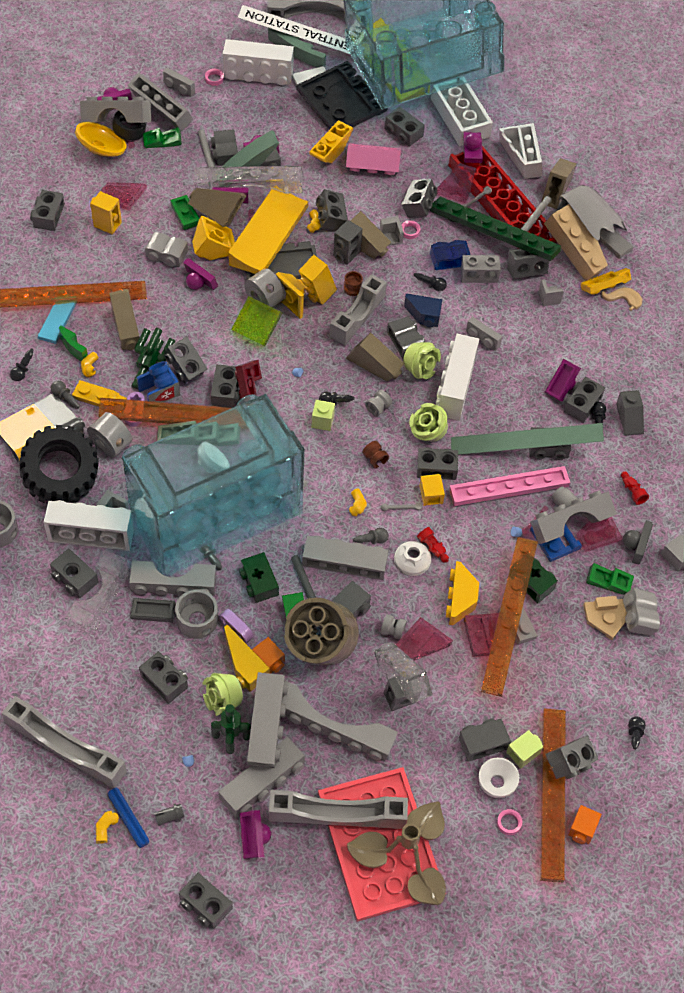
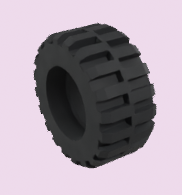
(58, 440)

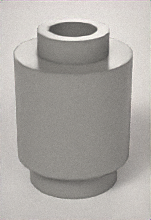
(563, 496)

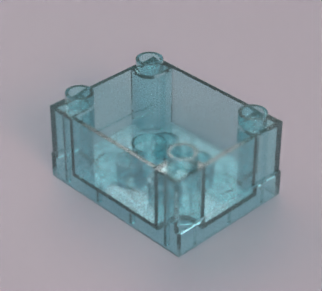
(422, 45)
(214, 483)

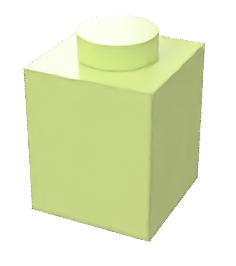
(323, 415)
(525, 749)

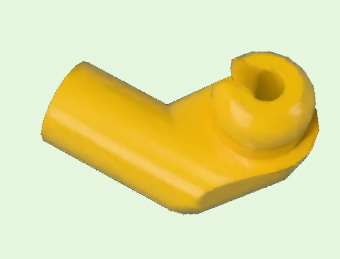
(315, 222)
(86, 364)
(359, 504)
(107, 819)

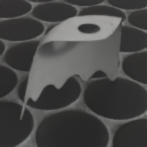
(593, 210)

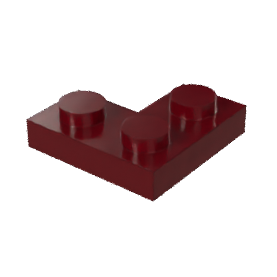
(246, 375)

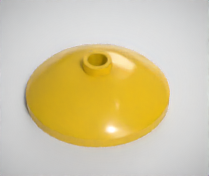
(100, 139)

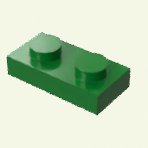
(185, 213)

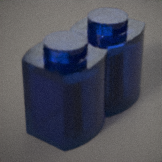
(448, 255)

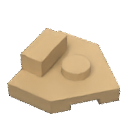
(606, 615)

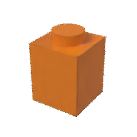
(270, 655)
(584, 825)

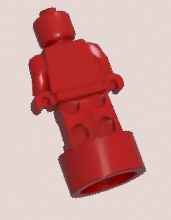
(639, 494)
(427, 536)

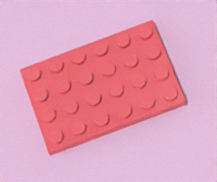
(381, 888)

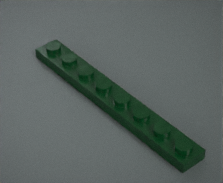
(496, 228)

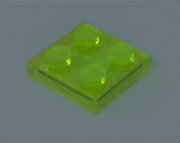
(256, 321)

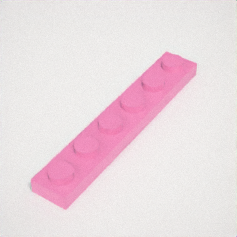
(509, 486)

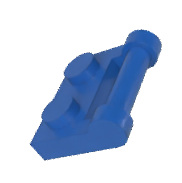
(556, 549)

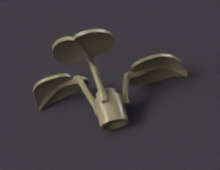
(425, 821)

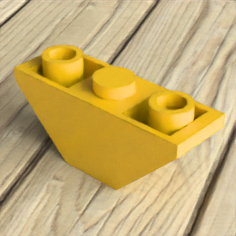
(332, 143)
(462, 594)

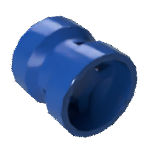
(161, 374)

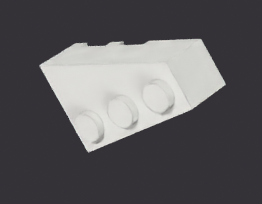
(523, 149)

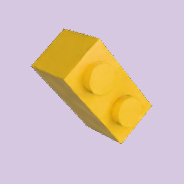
(106, 212)

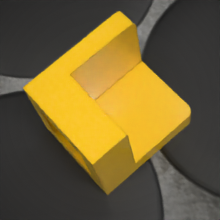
(432, 489)

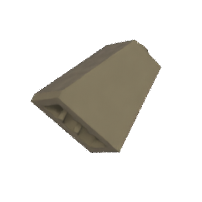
(559, 181)
(217, 204)
(373, 240)
(124, 319)
(376, 358)

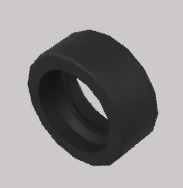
(125, 132)

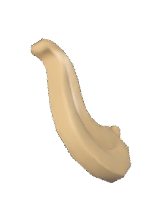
(632, 297)

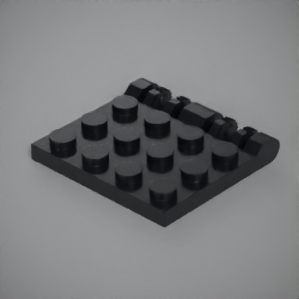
(339, 97)

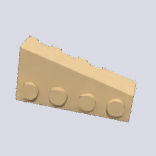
(577, 242)

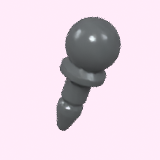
(59, 389)
(378, 535)
(212, 558)

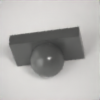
(635, 540)

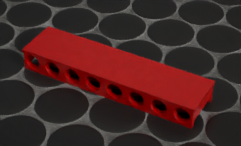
(501, 202)

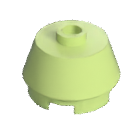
(421, 359)
(429, 422)
(221, 691)

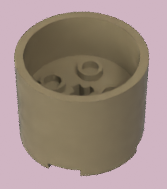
(338, 631)

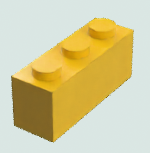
(317, 280)

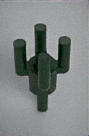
(149, 354)
(230, 727)

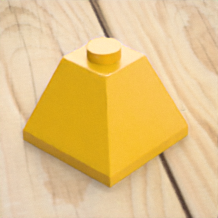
(212, 239)
(294, 293)

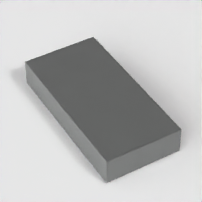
(153, 610)

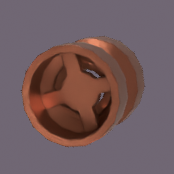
(353, 283)
(375, 453)

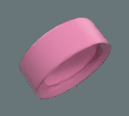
(211, 72)
(414, 224)
(509, 812)

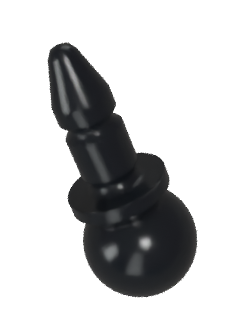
(438, 284)
(18, 372)
(334, 398)
(598, 412)
(636, 729)

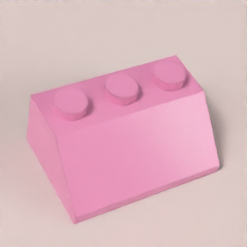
(373, 158)

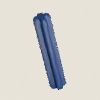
(128, 817)

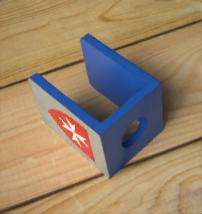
(161, 394)

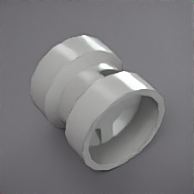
(378, 403)
(389, 624)

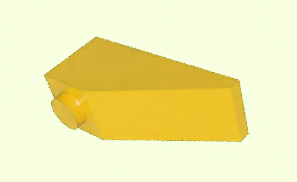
(244, 660)

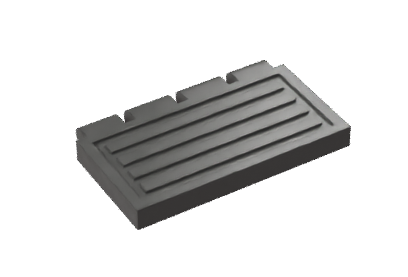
(290, 259)

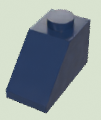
(424, 309)

